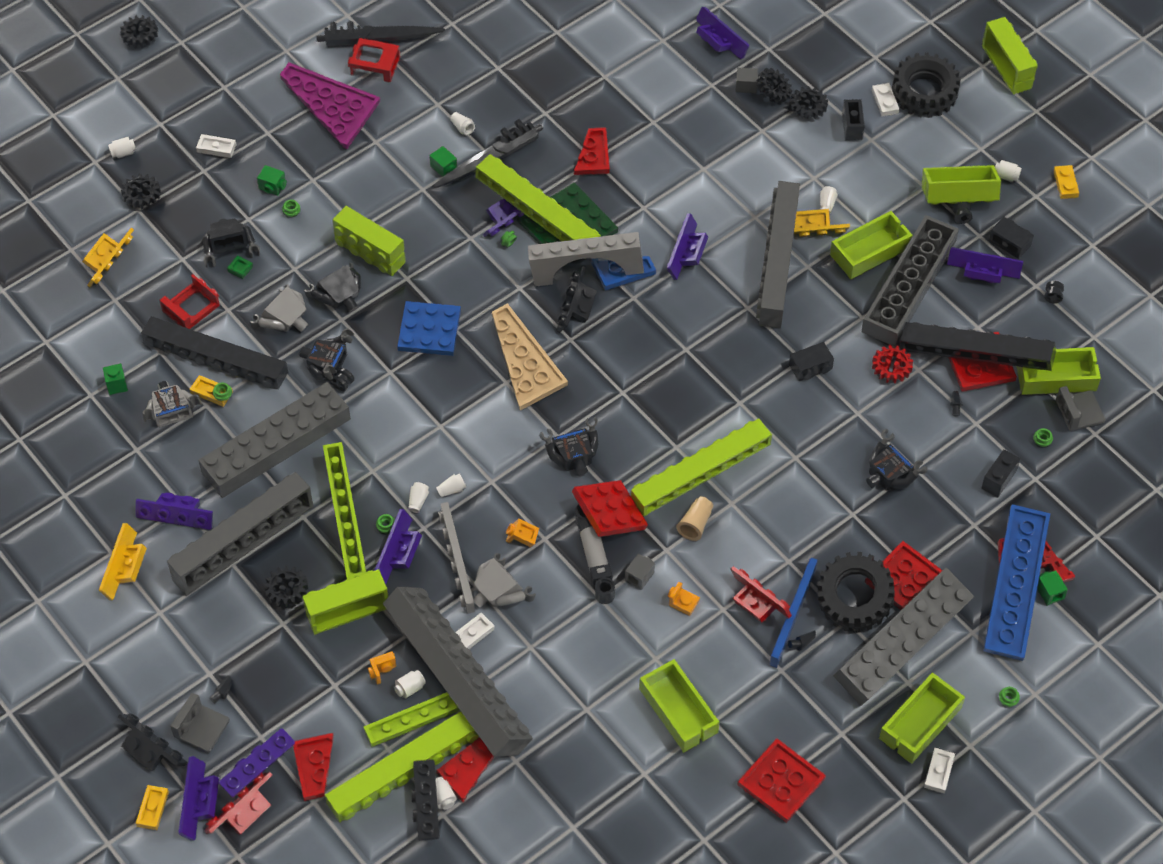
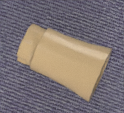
(695, 519)

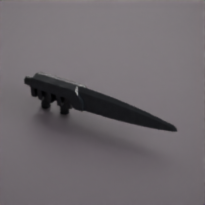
(350, 36)
(504, 147)

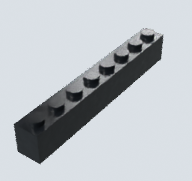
(979, 346)
(214, 353)

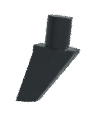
(956, 403)
(802, 641)
(222, 690)

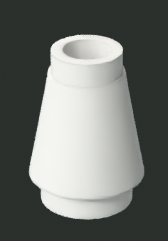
(462, 123)
(827, 198)
(451, 486)
(418, 495)

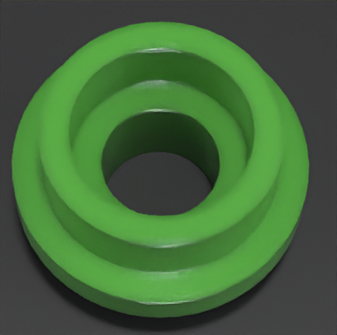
(293, 205)
(508, 239)
(222, 387)
(1043, 433)
(383, 519)
(1009, 691)

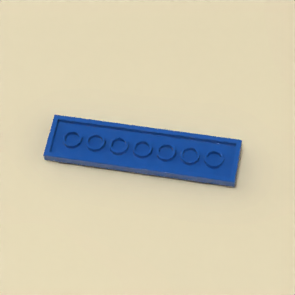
(1017, 582)

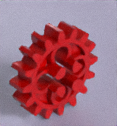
(883, 367)

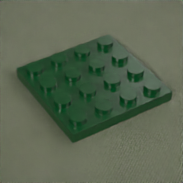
(580, 206)

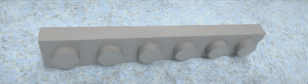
(457, 565)

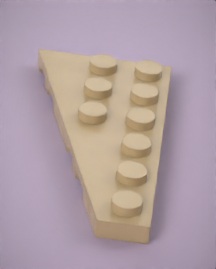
(528, 365)

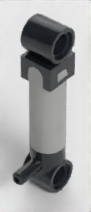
(597, 562)

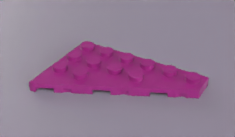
(335, 104)

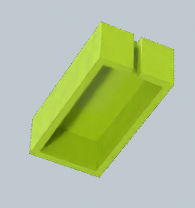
(1009, 55)
(961, 184)
(369, 241)
(870, 244)
(1071, 368)
(345, 601)
(679, 705)
(922, 717)

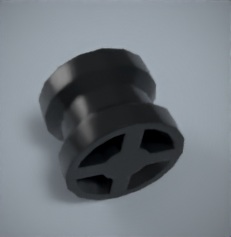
(962, 212)
(1054, 292)
(342, 379)

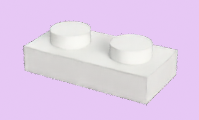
(885, 99)
(216, 146)
(475, 630)
(939, 770)

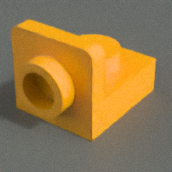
(522, 532)
(682, 599)
(382, 663)

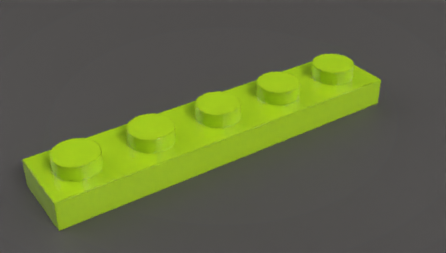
(410, 719)

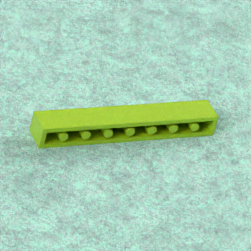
(532, 201)
(701, 466)
(344, 510)
(398, 767)

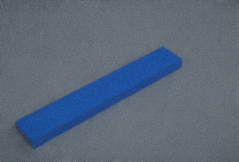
(794, 610)

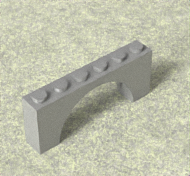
(550, 257)

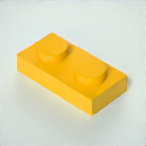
(1066, 182)
(204, 388)
(152, 807)

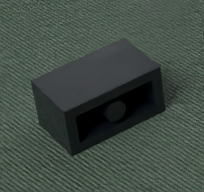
(853, 119)
(1011, 237)
(811, 361)
(1000, 473)

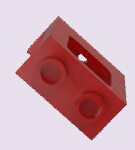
(386, 64)
(180, 316)

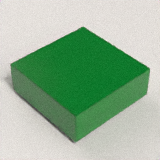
(240, 267)

